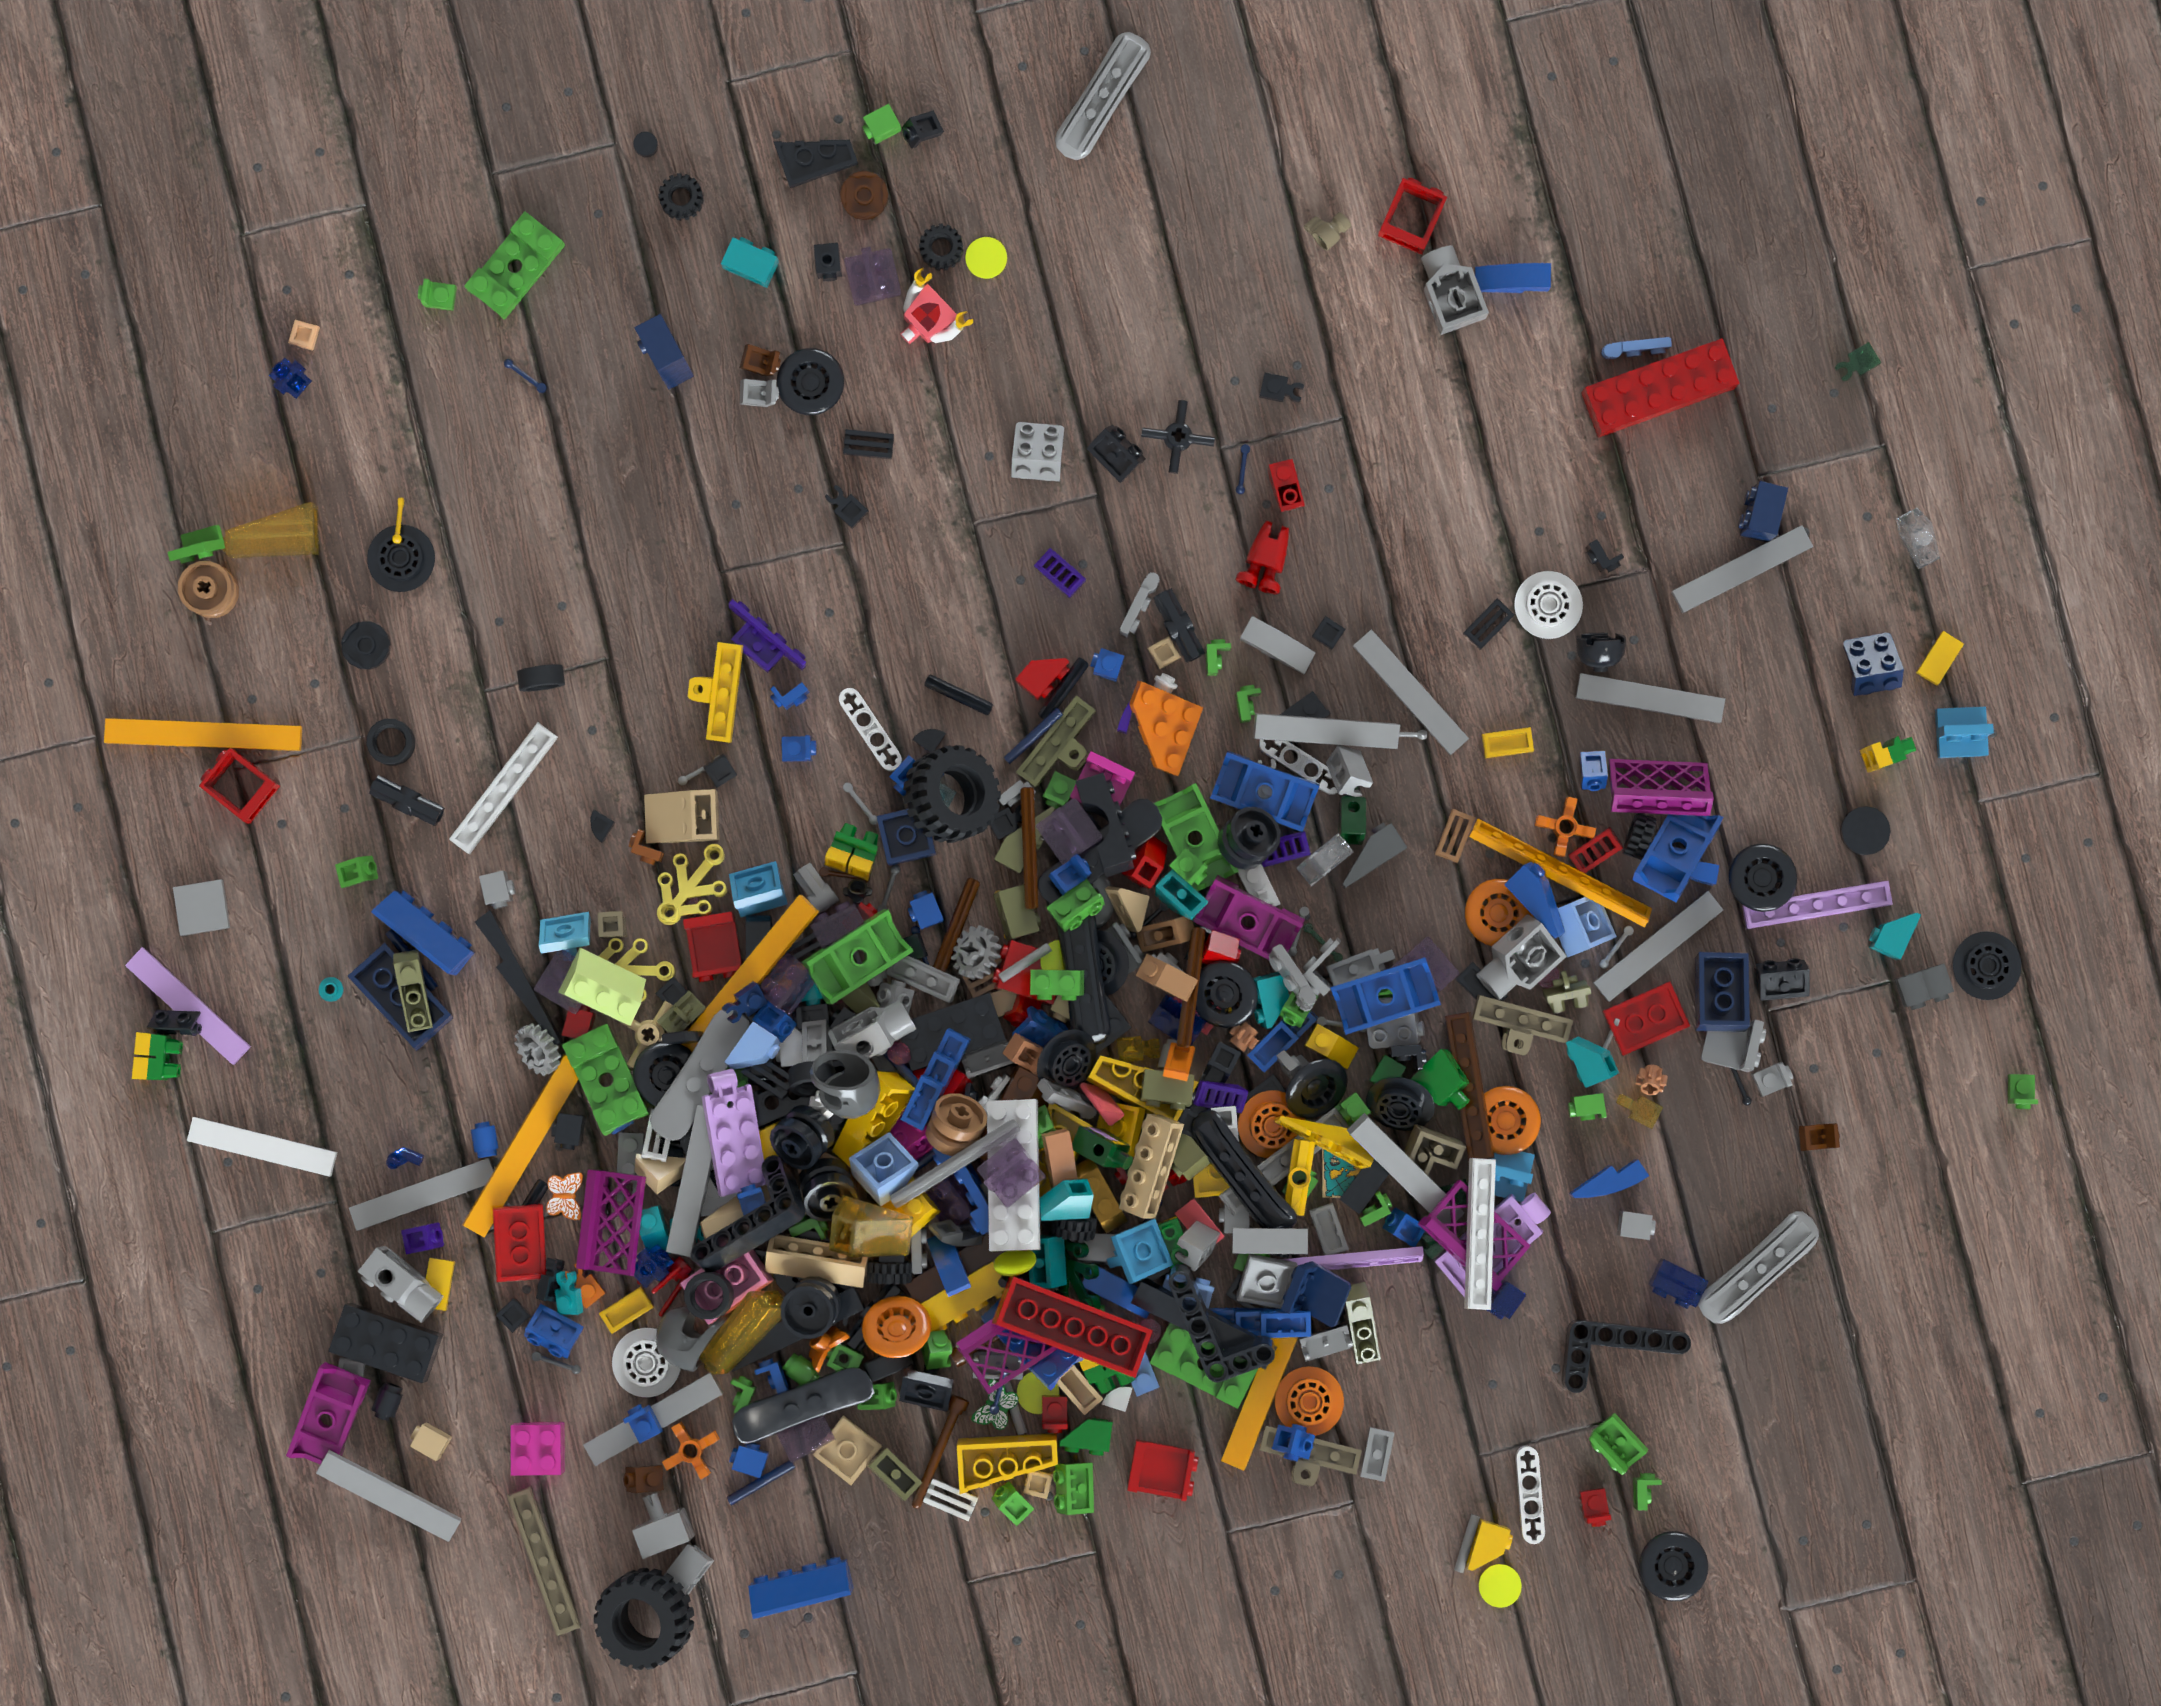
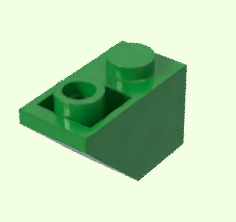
(1090, 1434)

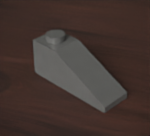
(1379, 848)

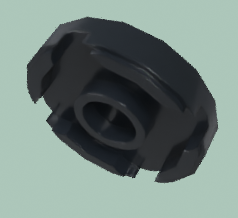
(365, 645)
(1865, 830)

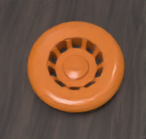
(1496, 913)
(1507, 1121)
(1266, 1124)
(897, 1330)
(1309, 1400)

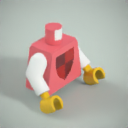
(930, 314)

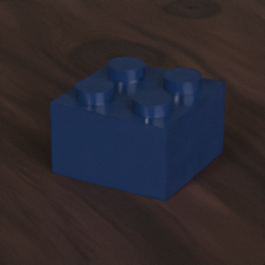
(1763, 511)
(902, 838)

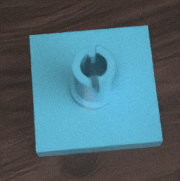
(565, 933)

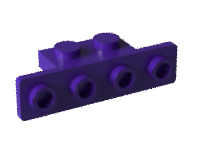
(761, 643)

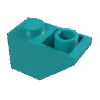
(1271, 998)
(1591, 1060)
(1067, 1201)

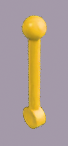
(397, 538)

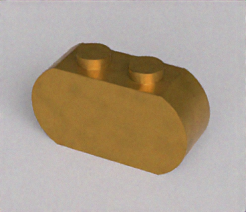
(1104, 1202)

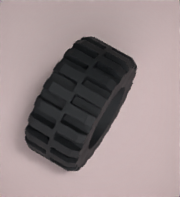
(926, 801)
(619, 1634)

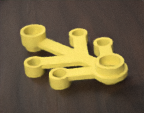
(690, 887)
(638, 970)

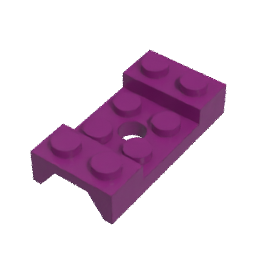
(1230, 904)
(335, 1394)

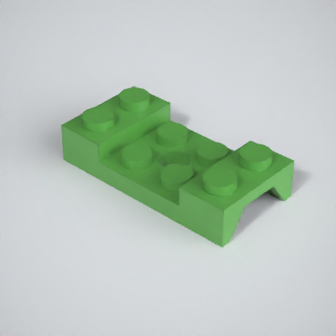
(527, 243)
(1188, 813)
(837, 972)
(597, 1055)
(1179, 1358)

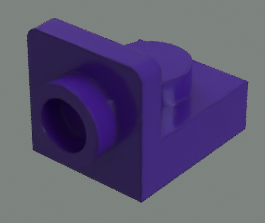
(422, 1238)

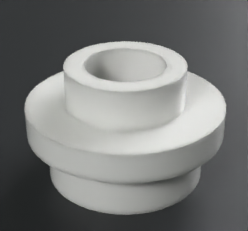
(1165, 683)

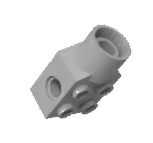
(1452, 291)
(1521, 958)
(872, 1030)
(407, 1287)

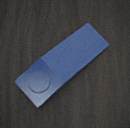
(1535, 893)

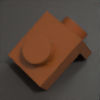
(647, 854)

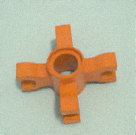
(1576, 829)
(684, 1439)

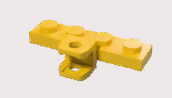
(720, 691)

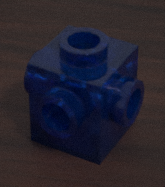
(289, 377)
(652, 1265)

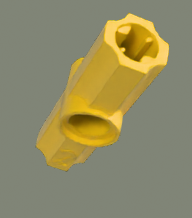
(1301, 1160)

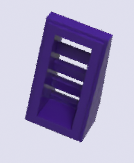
(1071, 590)
(1304, 847)
(1236, 1095)

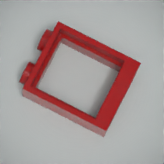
(1403, 237)
(258, 800)

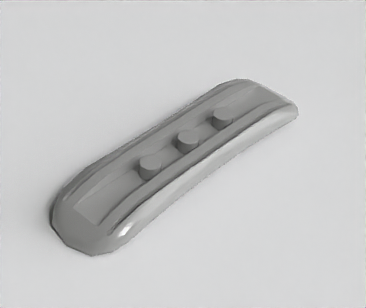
(1102, 95)
(679, 1104)
(1759, 1268)

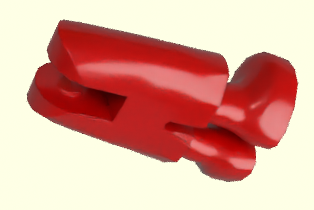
(1266, 553)

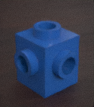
(1293, 1442)

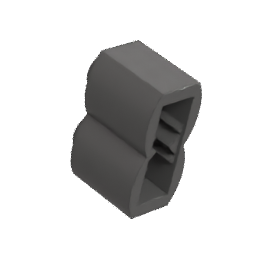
(1923, 986)

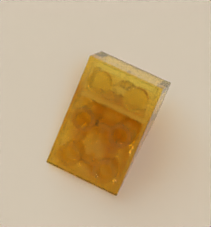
(869, 1230)

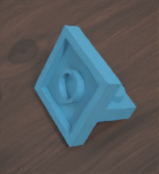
(1962, 732)
(757, 889)
(1513, 1174)
(1140, 1251)

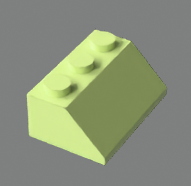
(603, 986)

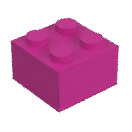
(538, 1448)

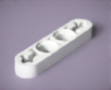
(872, 728)
(1299, 765)
(1530, 1494)

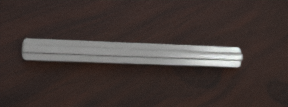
(955, 1163)

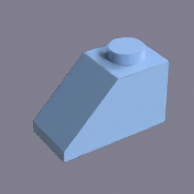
(753, 1048)

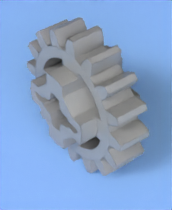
(976, 952)
(537, 1049)

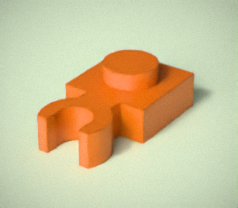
(590, 1288)

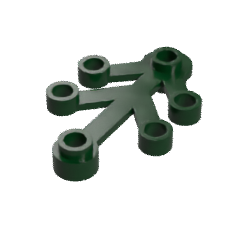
(1074, 1266)

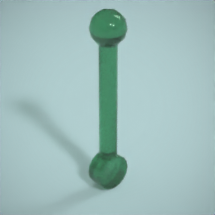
(1308, 928)

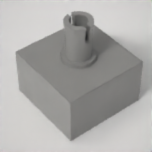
(662, 1529)

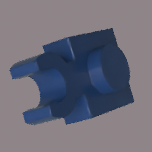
(748, 1001)

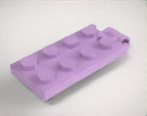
(733, 1133)
(1529, 1212)

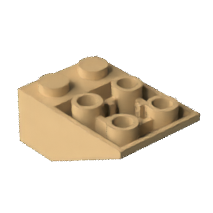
(682, 816)

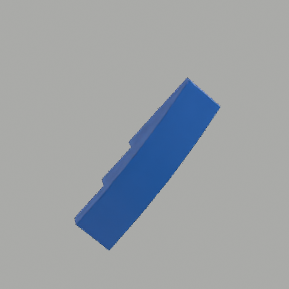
(935, 1079)
(1269, 1322)

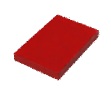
(1646, 1018)
(519, 1242)

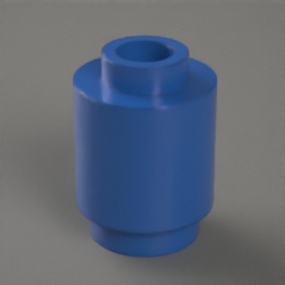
(484, 1139)

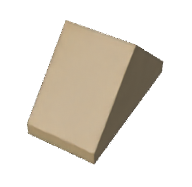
(1129, 907)
(659, 1174)

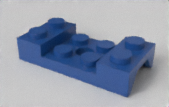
(1290, 795)
(1667, 869)
(1411, 990)
(976, 1196)
(1048, 1369)

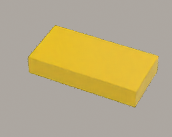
(1939, 658)
(1507, 742)
(440, 1278)
(626, 1310)

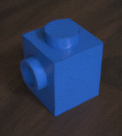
(1107, 664)
(925, 910)
(749, 1459)

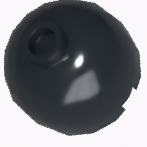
(1600, 650)

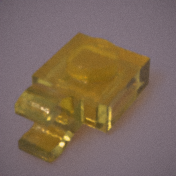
(1134, 1048)
(1642, 1111)

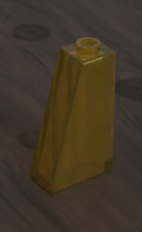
(279, 534)
(742, 1331)

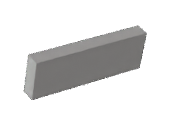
(925, 978)
(1269, 1241)

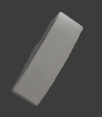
(1277, 645)

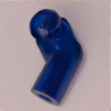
(402, 1156)

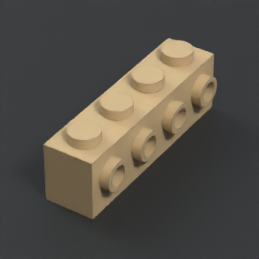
(1151, 1166)
(813, 1259)

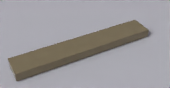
(544, 1561)

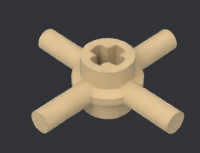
(640, 1035)

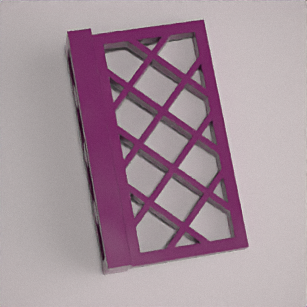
(1659, 799)
(595, 1220)
(1456, 1247)
(986, 1333)

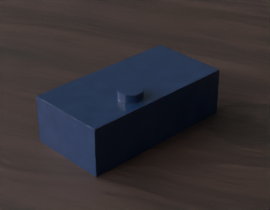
(663, 351)
(379, 984)

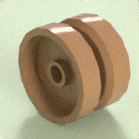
(194, 585)
(955, 1123)

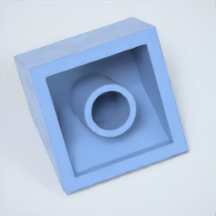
(1584, 925)
(883, 1167)

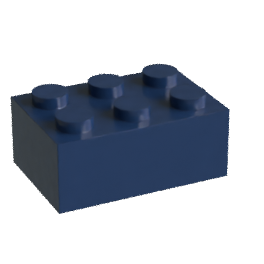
(1722, 992)

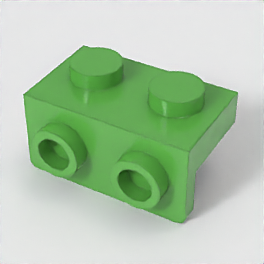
(198, 543)
(1617, 1444)

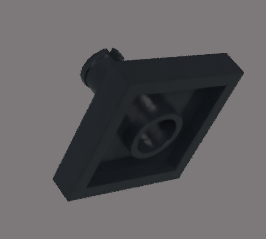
(926, 1389)

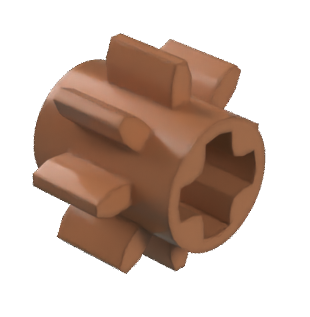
(1244, 1036)
(1651, 1080)

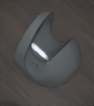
(851, 1091)
(680, 1341)

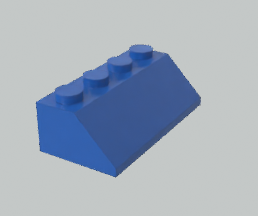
(424, 932)
(800, 1588)

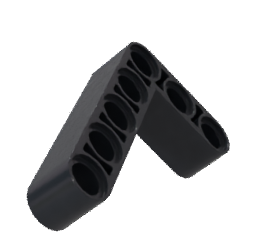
(758, 1225)
(1207, 1333)
(1615, 1340)

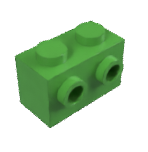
(1057, 982)

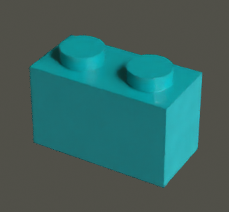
(750, 262)
(1050, 1263)

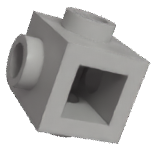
(892, 992)

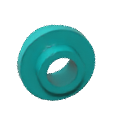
(338, 992)

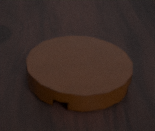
(864, 195)

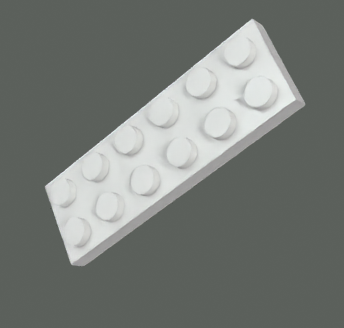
(1018, 1225)

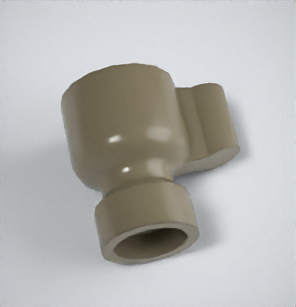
(1327, 233)

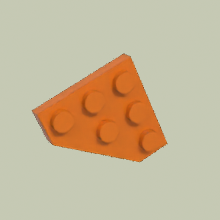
(1165, 725)

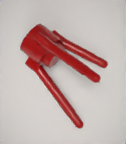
(677, 1270)

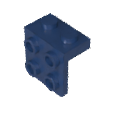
(1874, 664)
(1316, 1291)

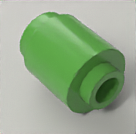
(800, 1369)

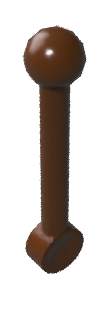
(824, 872)

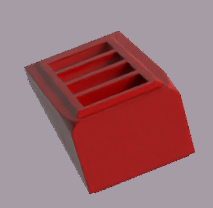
(1591, 843)

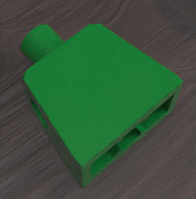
(1444, 1080)

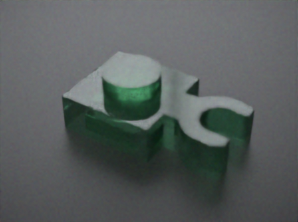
(1861, 360)

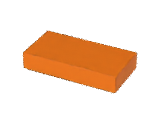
(1178, 1062)

